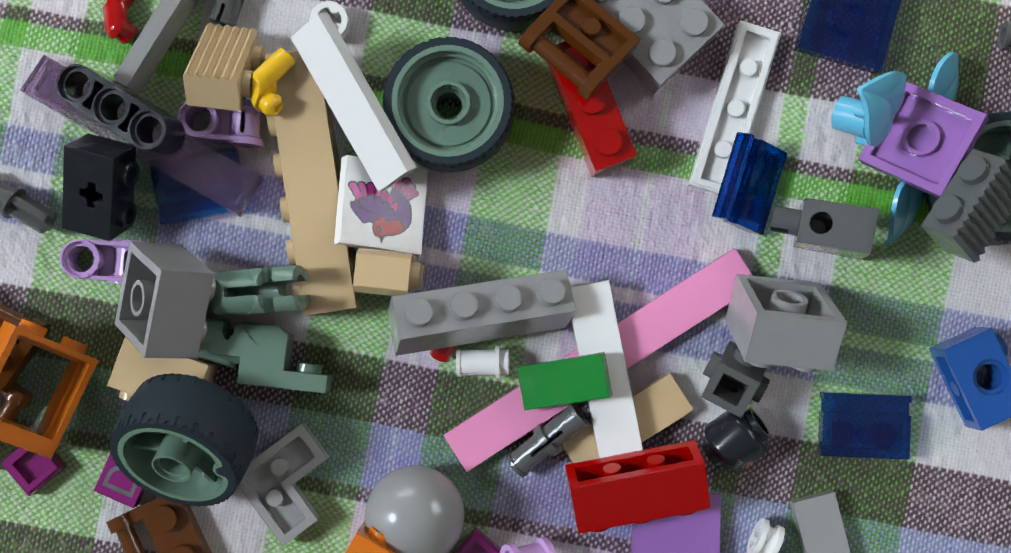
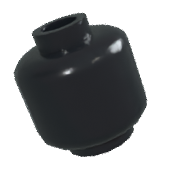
(736, 440)

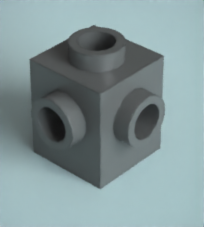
(733, 381)

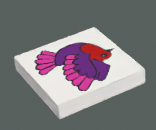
(380, 219)

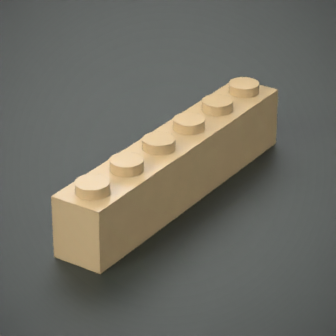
(311, 184)

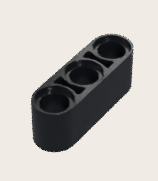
(102, 105)

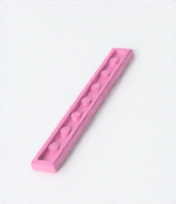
(640, 336)

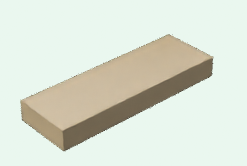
(655, 409)

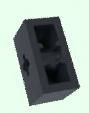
(99, 186)

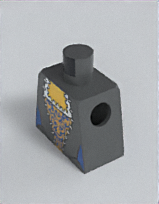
(848, 227)

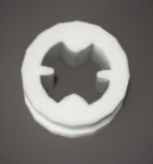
(337, 12)
(765, 538)

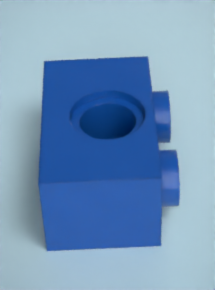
(958, 364)

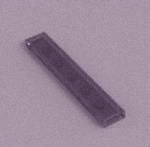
(192, 165)

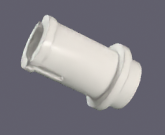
(483, 362)

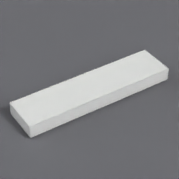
(352, 101)
(734, 102)
(595, 332)

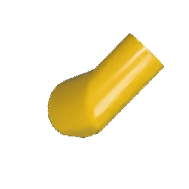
(264, 82)

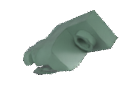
(257, 291)
(262, 356)

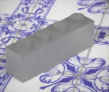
(480, 312)

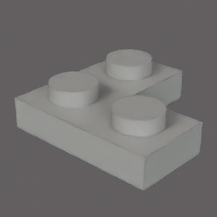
(272, 485)

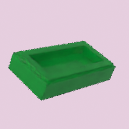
(564, 381)

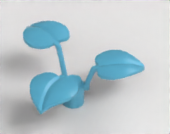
(873, 119)

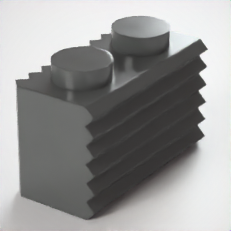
(971, 206)

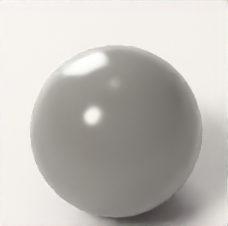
(416, 510)

